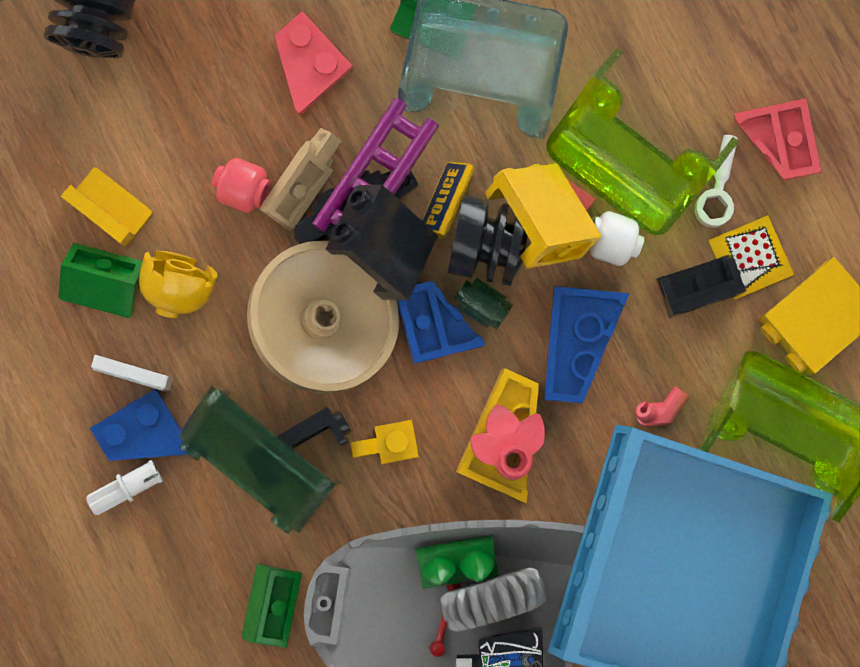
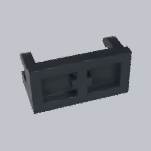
(700, 286)

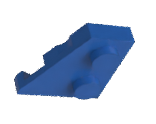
(434, 325)
(140, 430)

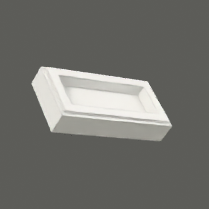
(131, 373)

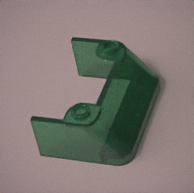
(256, 460)

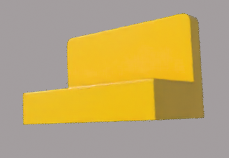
(109, 206)

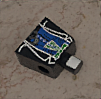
(508, 649)

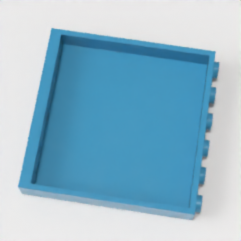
(688, 561)

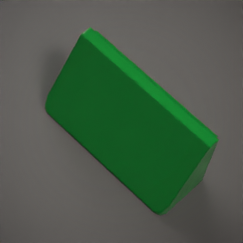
(271, 605)

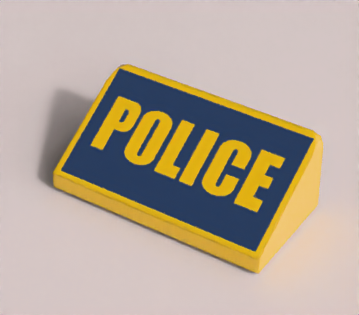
(448, 197)

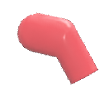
(661, 412)

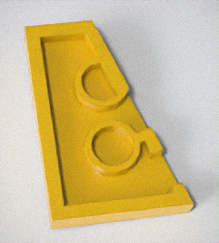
(519, 397)

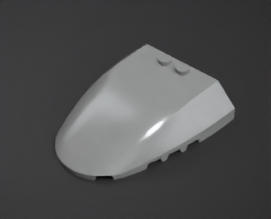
(371, 603)

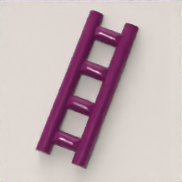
(372, 150)

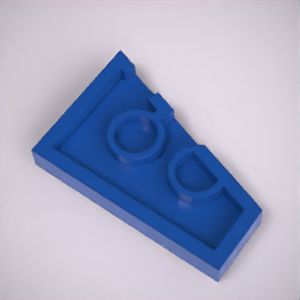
(577, 339)

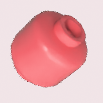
(241, 185)

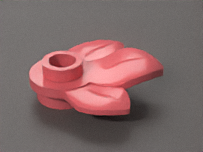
(509, 436)

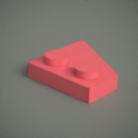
(309, 62)
(783, 137)

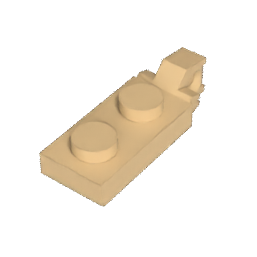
(301, 180)

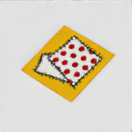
(756, 253)

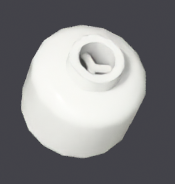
(619, 239)

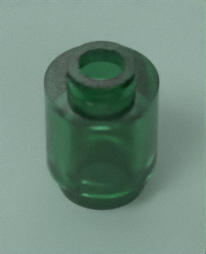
(483, 303)

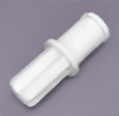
(124, 488)

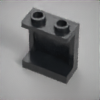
(383, 240)
(315, 425)

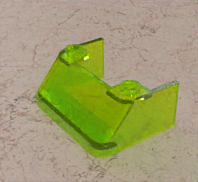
(624, 164)
(795, 417)

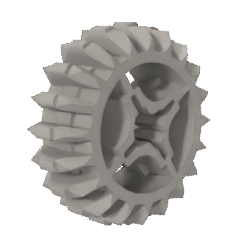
(493, 599)

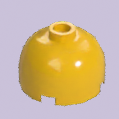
(175, 284)

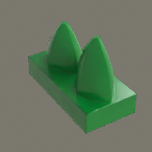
(457, 562)

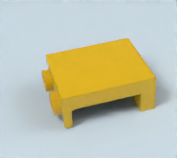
(547, 213)
(816, 318)

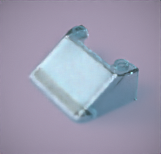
(486, 52)

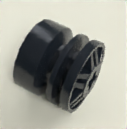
(89, 26)
(486, 241)

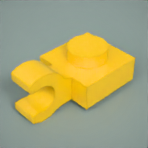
(392, 442)

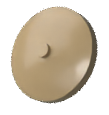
(320, 320)

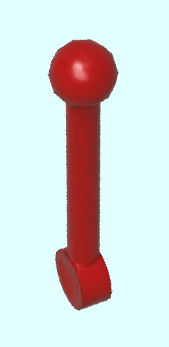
(437, 647)

